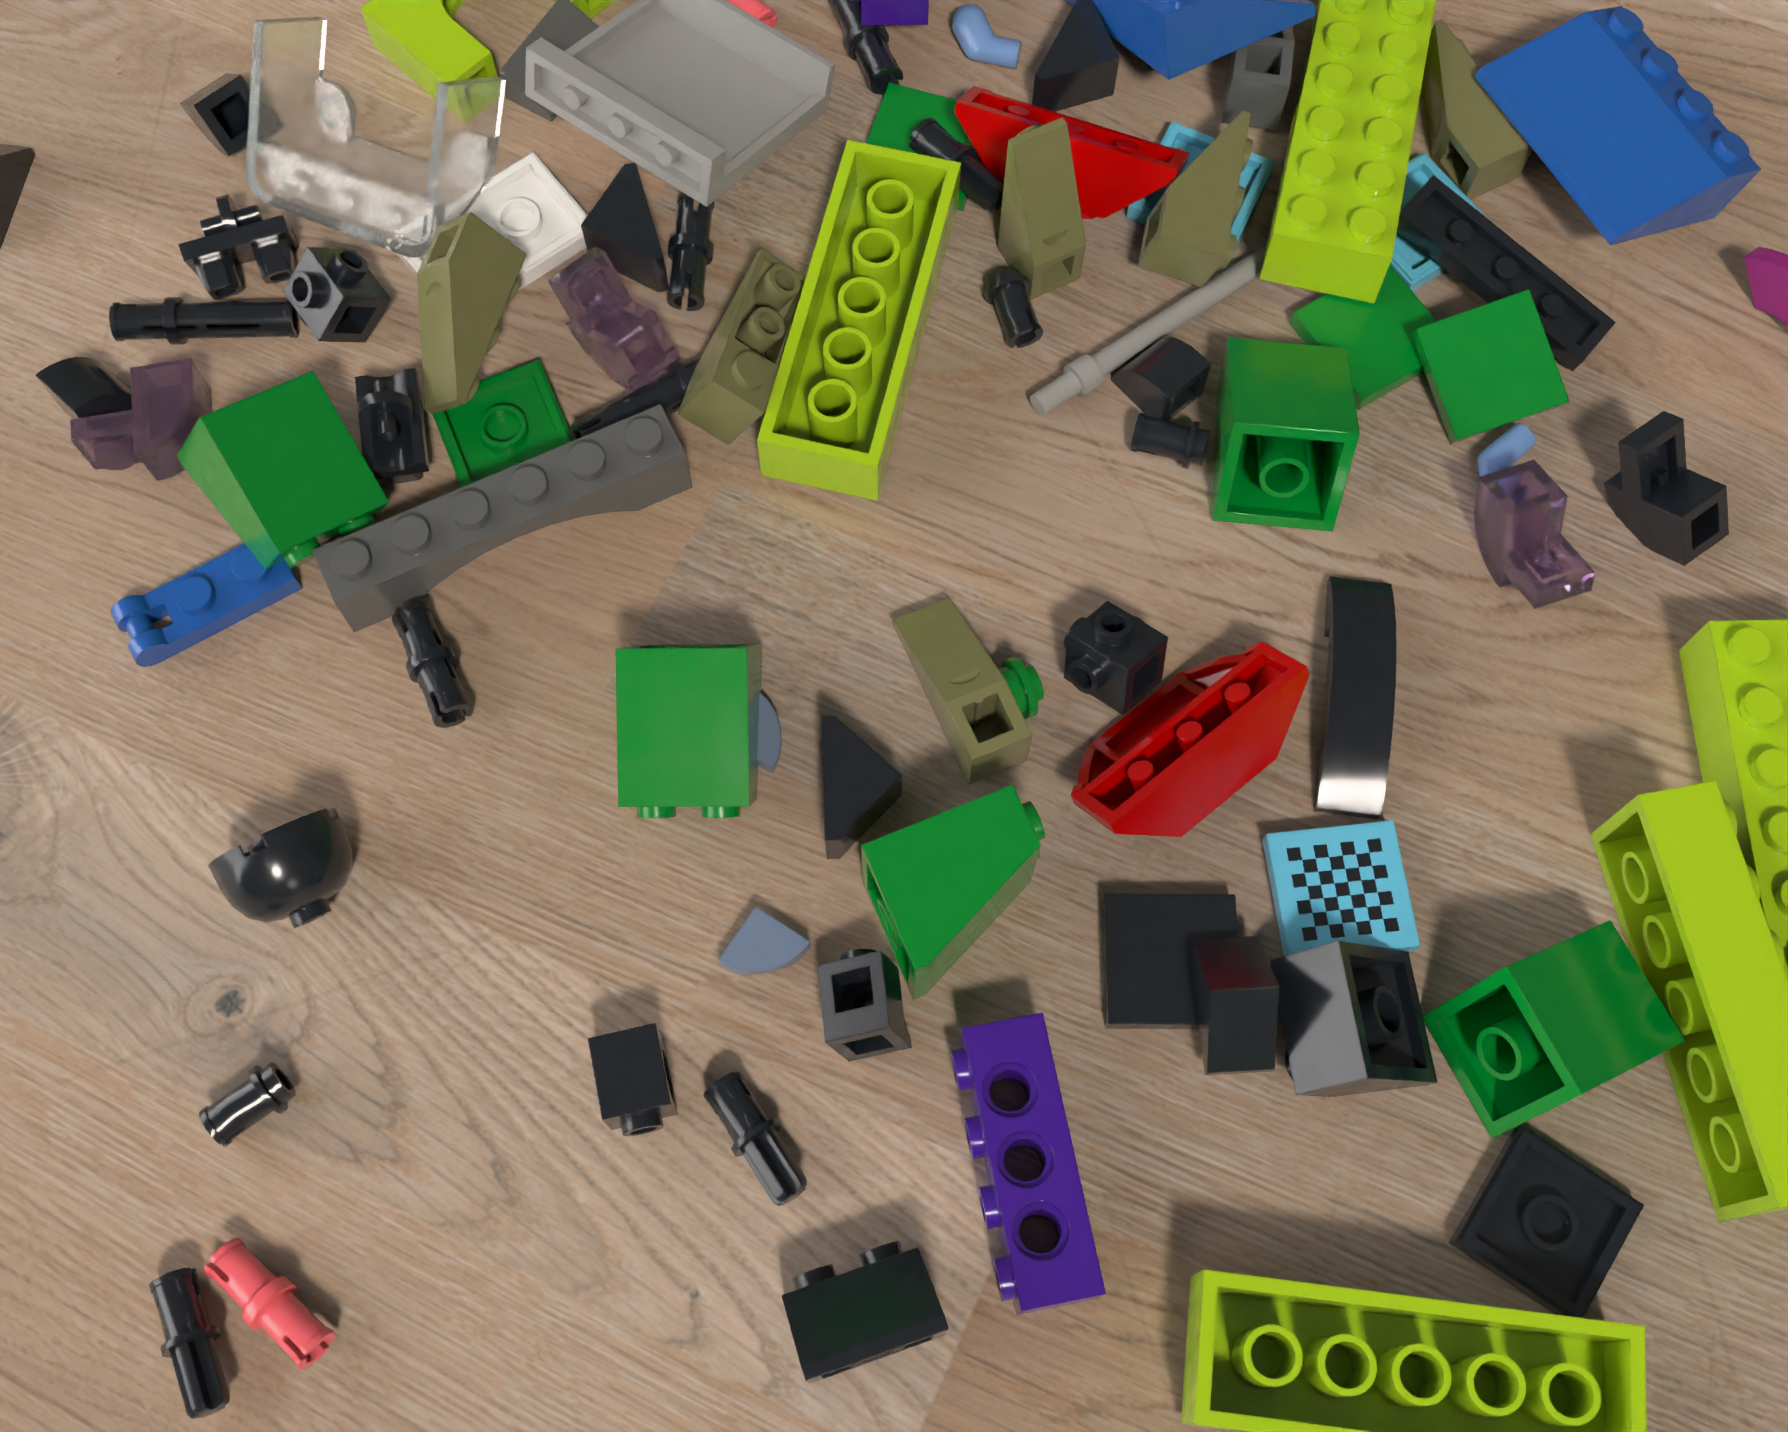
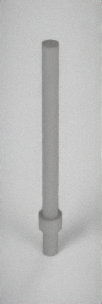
(1089, 371)

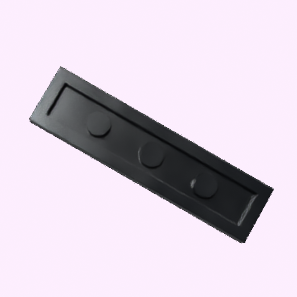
(1500, 267)

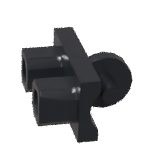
(238, 239)
(392, 426)

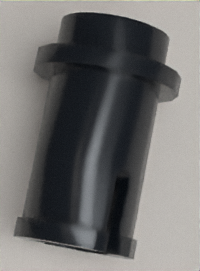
(1009, 295)
(1170, 440)
(248, 1103)

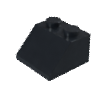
(1352, 1020)
(862, 1312)

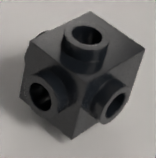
(336, 295)
(1114, 657)

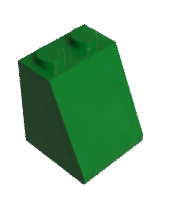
(1283, 434)
(283, 471)
(688, 727)
(950, 880)
(1551, 1028)

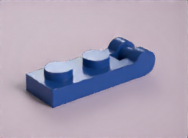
(201, 604)

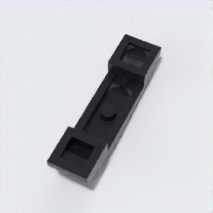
(1358, 698)

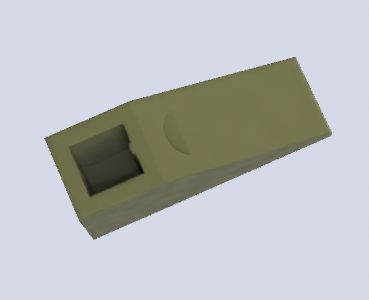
(1465, 126)
(1041, 209)
(1192, 222)
(461, 297)
(745, 351)
(964, 691)

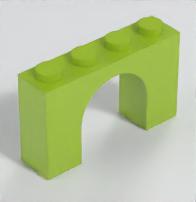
(430, 44)

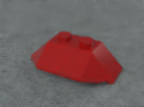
(1108, 164)
(1191, 743)

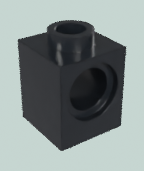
(633, 1079)

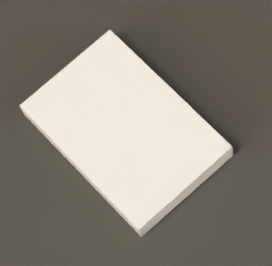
(533, 214)

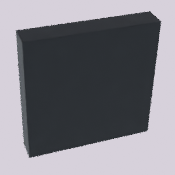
(1150, 955)
(1546, 1224)

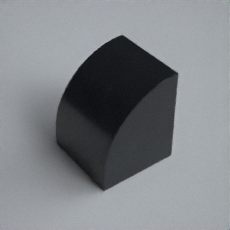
(222, 112)
(1164, 378)
(85, 387)

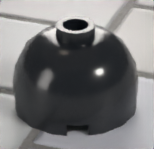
(288, 870)

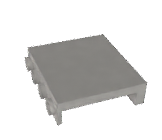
(684, 90)

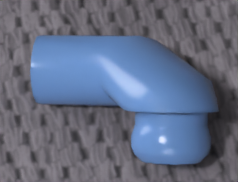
(979, 40)
(1506, 449)

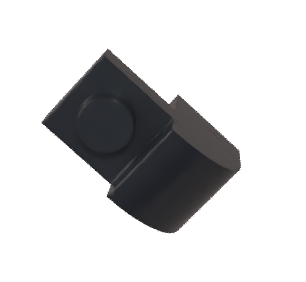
(1661, 498)

